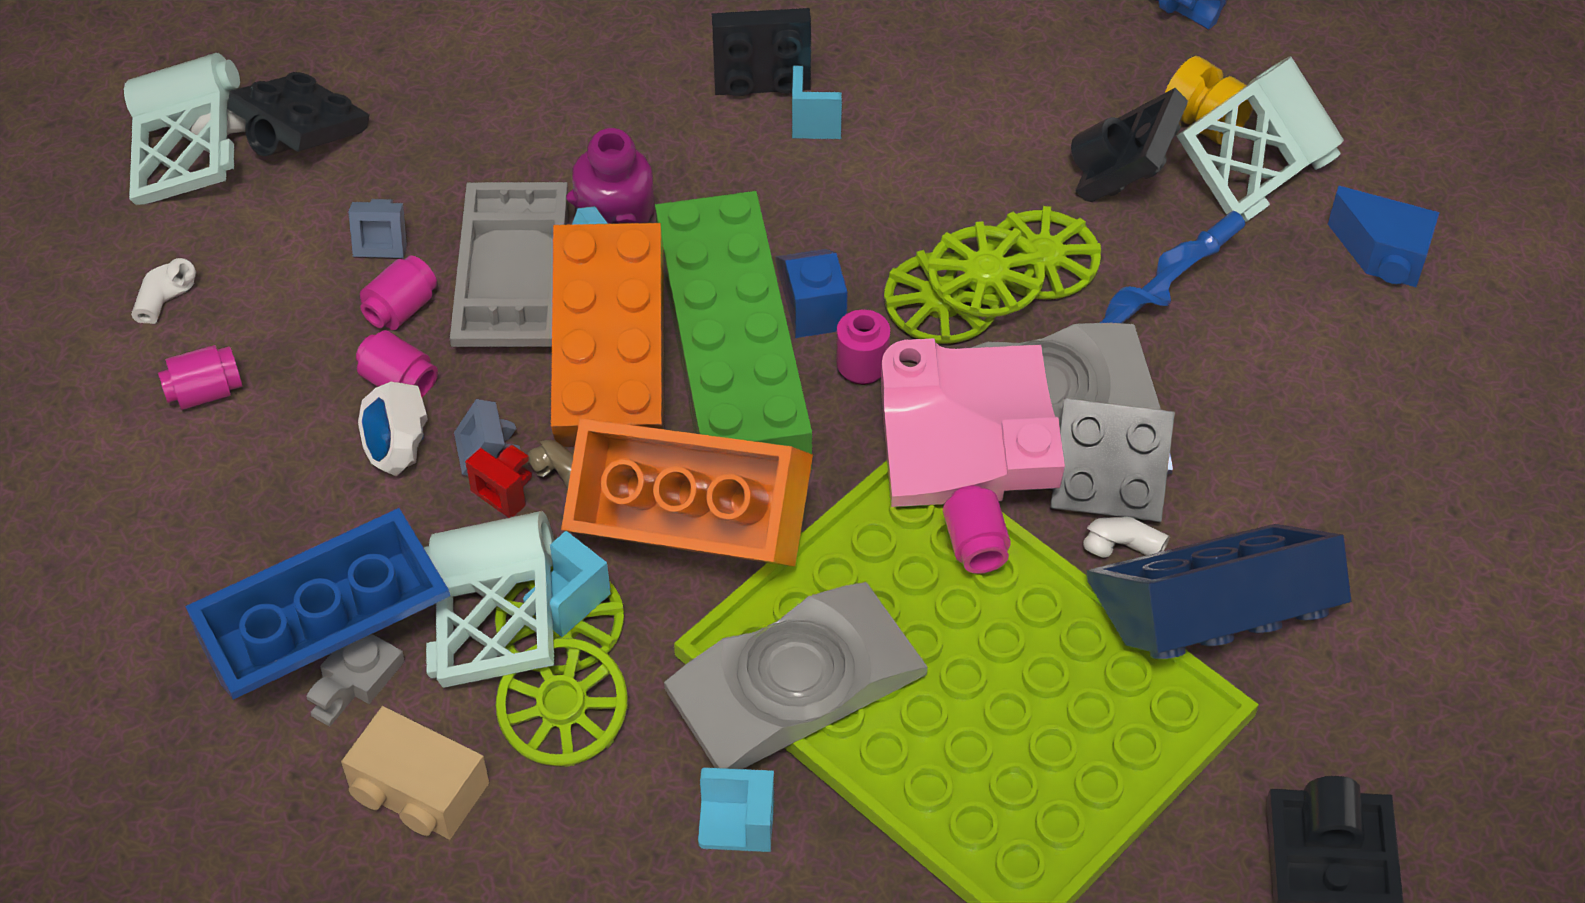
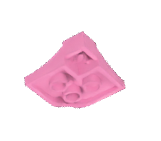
(967, 421)

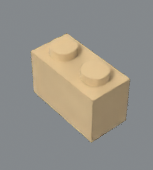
(414, 774)

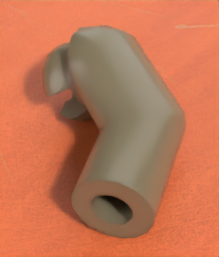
(551, 456)

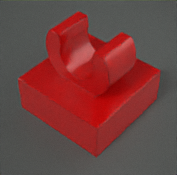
(499, 479)

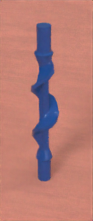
(1170, 266)

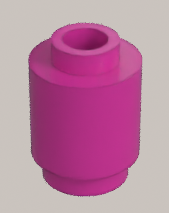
(397, 292)
(861, 345)
(390, 359)
(200, 376)
(977, 529)

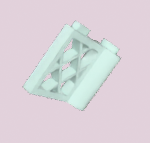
(176, 100)
(1294, 124)
(493, 558)

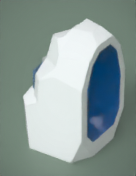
(392, 426)

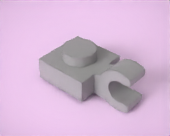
(353, 672)

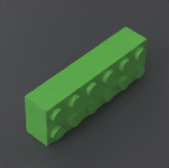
(731, 322)

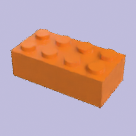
(607, 326)
(687, 491)

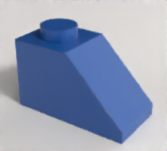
(1383, 234)
(813, 291)

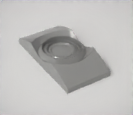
(507, 264)
(1094, 365)
(793, 676)

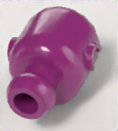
(613, 179)

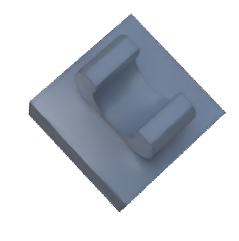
(377, 229)
(482, 429)

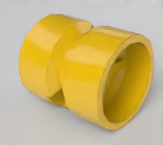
(1205, 90)

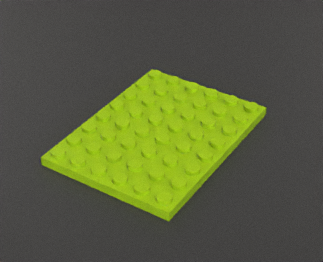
(1036, 725)

